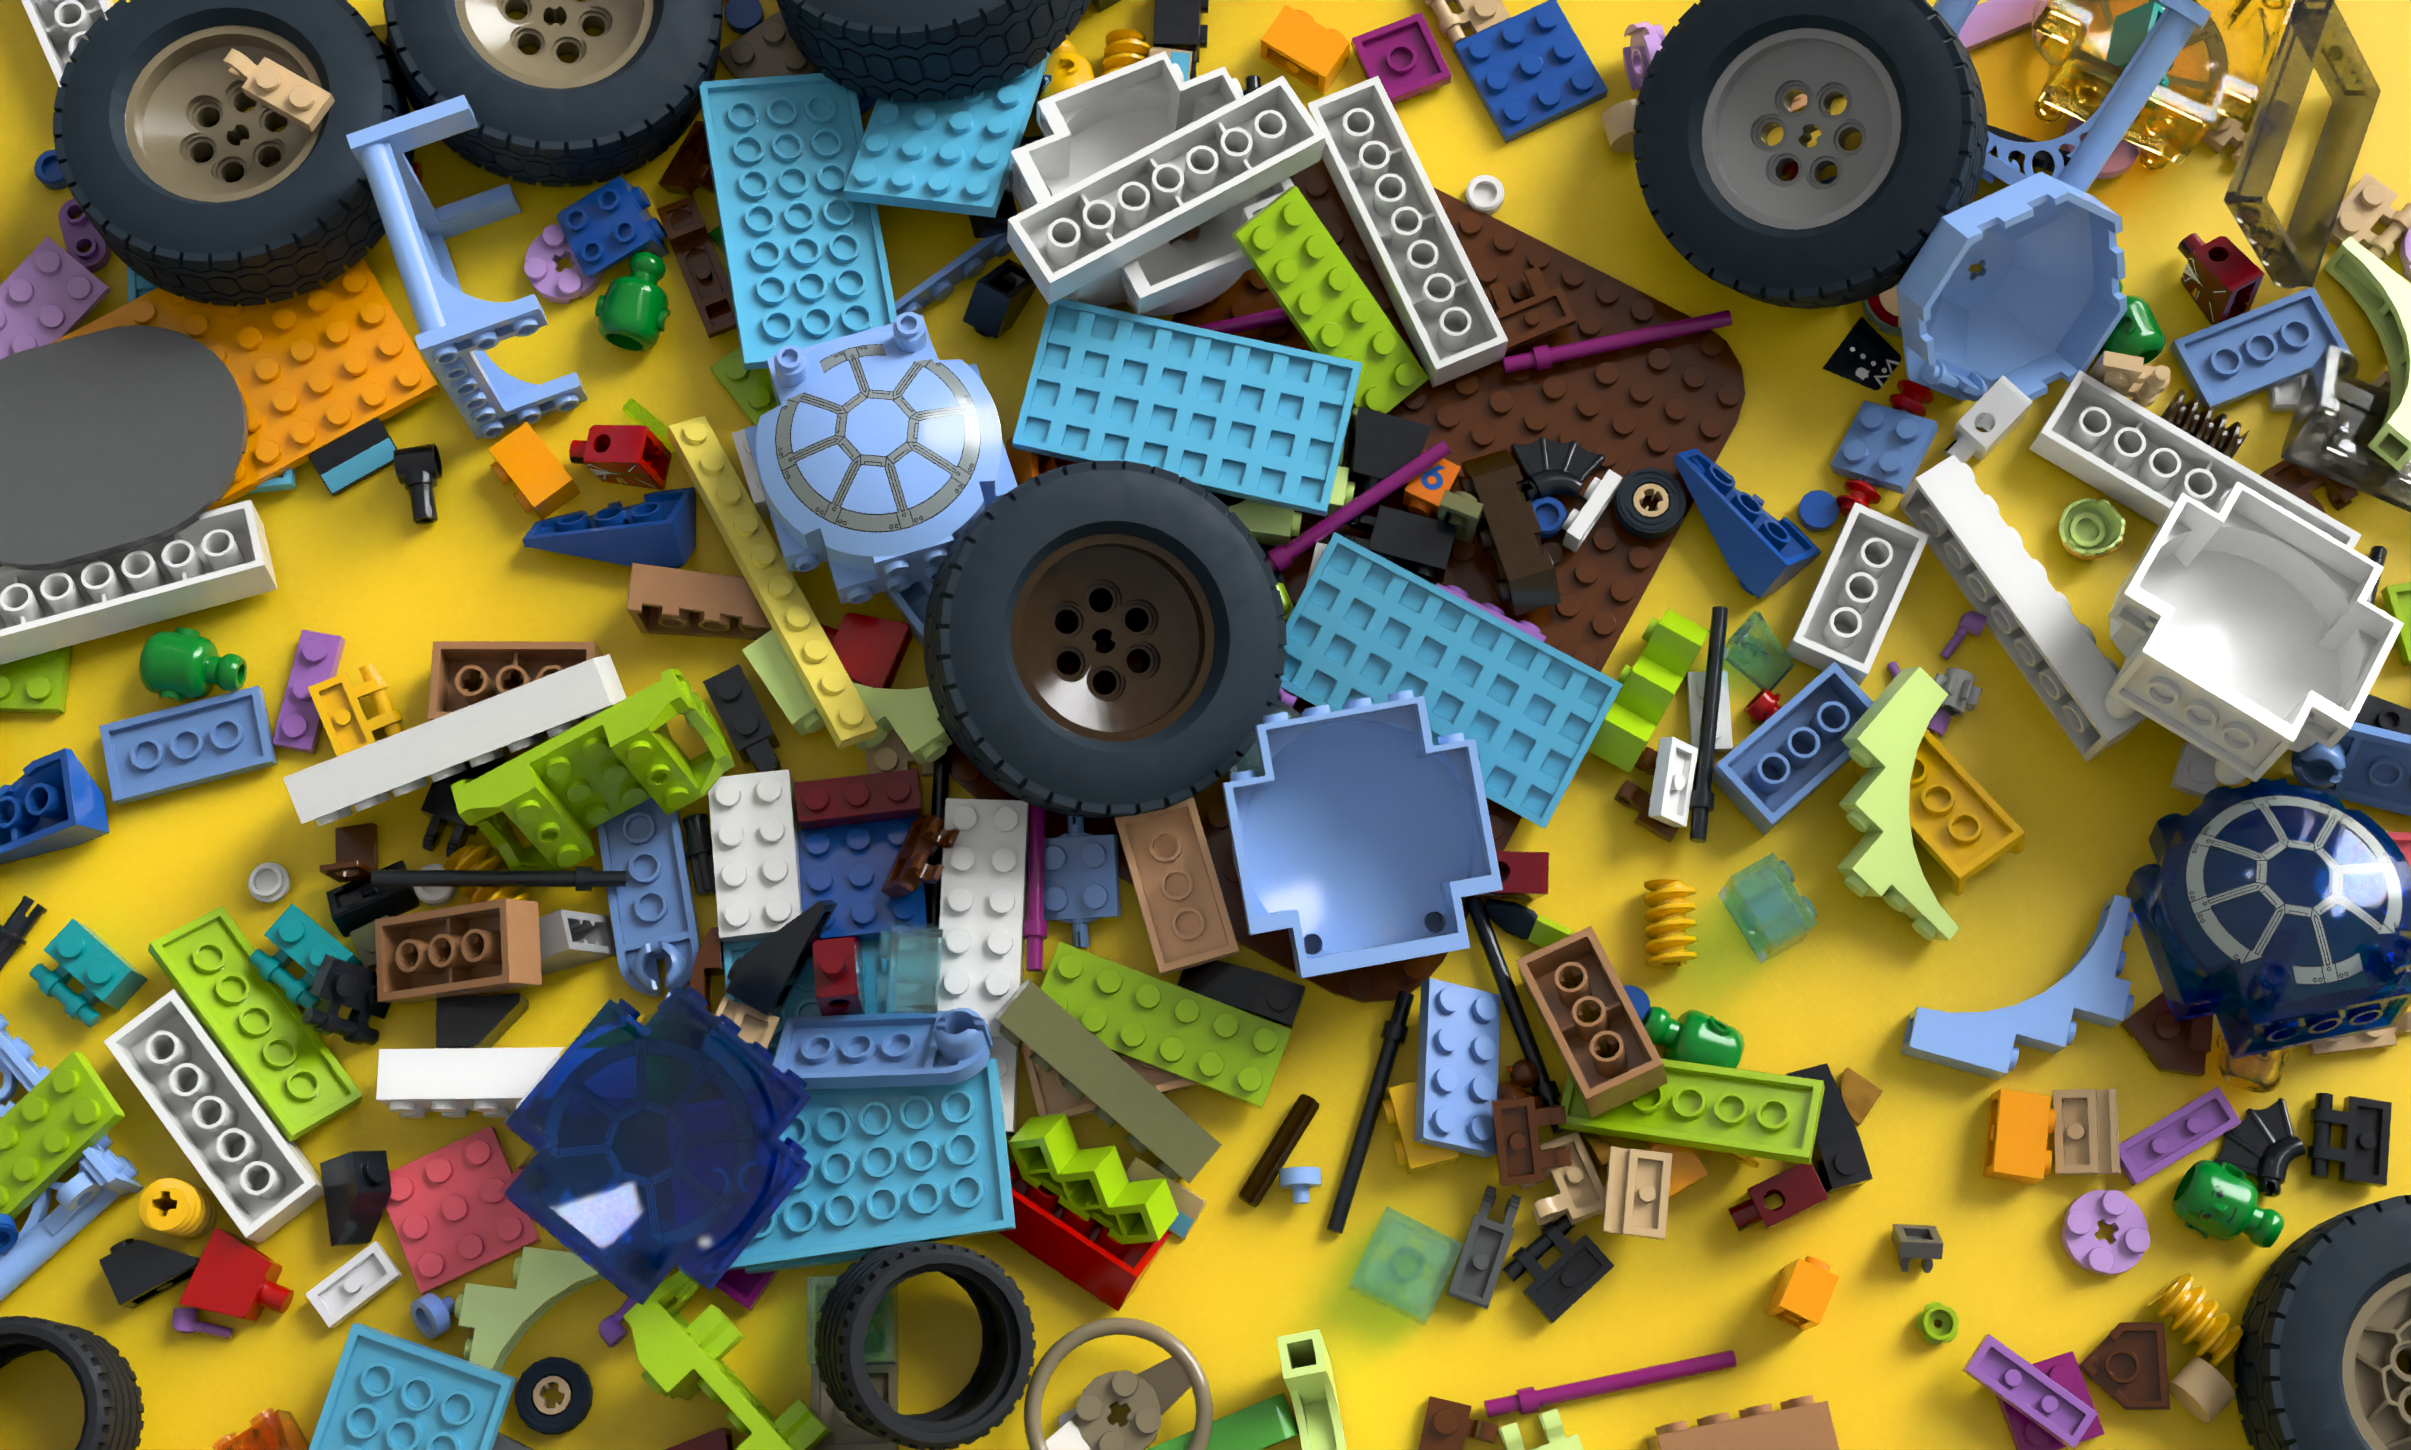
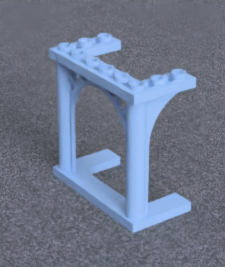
(2116, 112)
(451, 323)

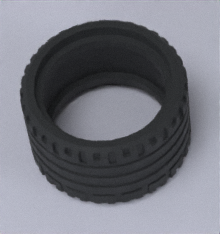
(1002, 1362)
(105, 1378)

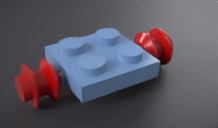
(1885, 446)

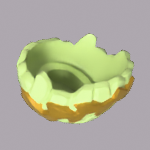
(2091, 529)

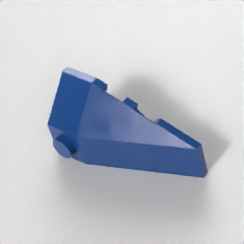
(645, 533)
(1753, 542)
(50, 808)

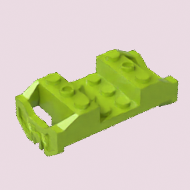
(594, 775)
(689, 1357)

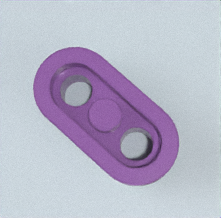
(80, 233)

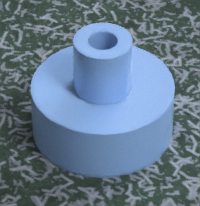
(1300, 1180)
(432, 1314)

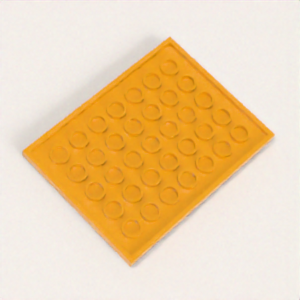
(301, 363)

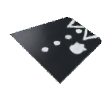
(1864, 357)

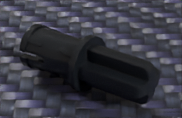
(700, 853)
(17, 928)

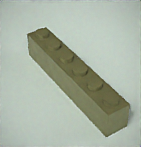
(1106, 1080)

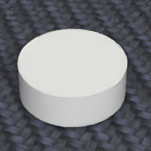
(1485, 194)
(435, 895)

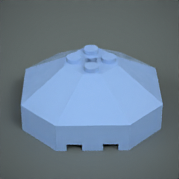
(2033, 308)

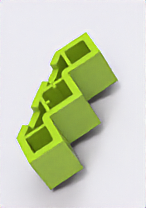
(1648, 688)
(1092, 1181)

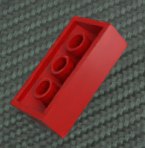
(1077, 1246)

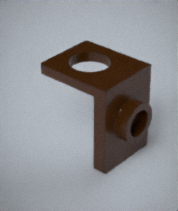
(354, 853)

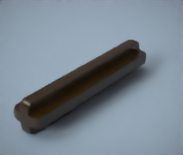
(1279, 1150)

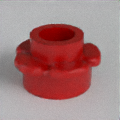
(1763, 706)

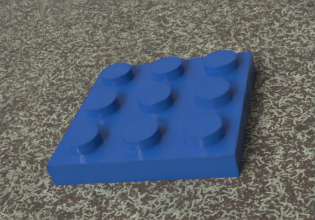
(1530, 70)
(850, 869)

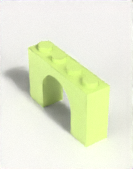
(1312, 1390)

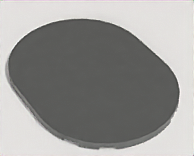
(112, 443)

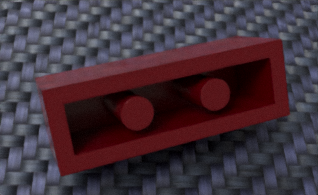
(859, 799)

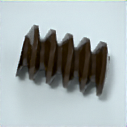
(2202, 427)

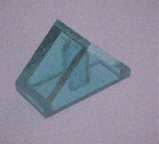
(1758, 653)

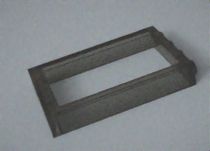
(2317, 40)

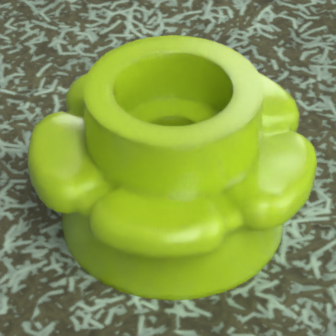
(1948, 1320)

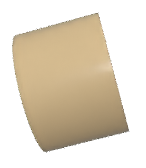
(1619, 125)
(2202, 1389)

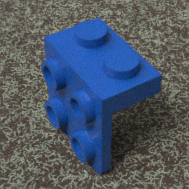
(611, 227)

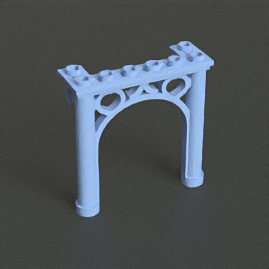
(97, 1185)

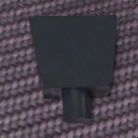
(1382, 445)

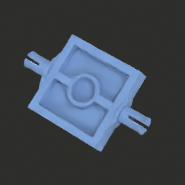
(1081, 879)

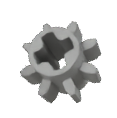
(1960, 691)

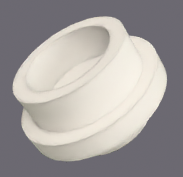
(269, 882)

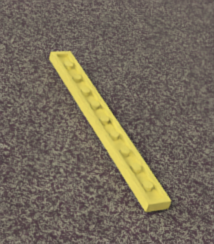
(772, 583)

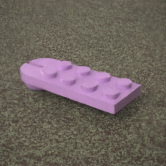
(46, 299)

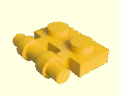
(342, 712)

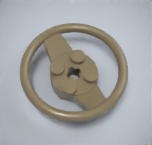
(1146, 1393)

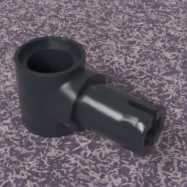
(418, 470)

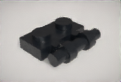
(347, 985)
(2363, 1139)
(1565, 1279)

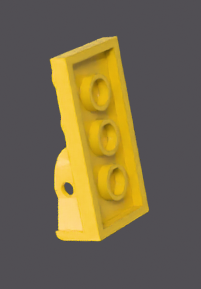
(1955, 815)

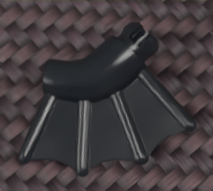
(1554, 467)
(2263, 1147)

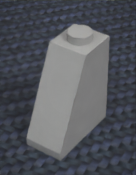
(574, 940)

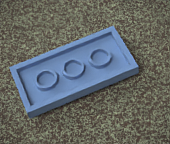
(2257, 349)
(187, 745)
(1457, 1067)

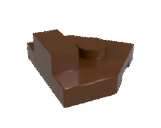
(2170, 1044)
(2132, 1366)

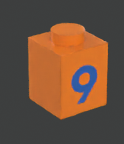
(1426, 490)

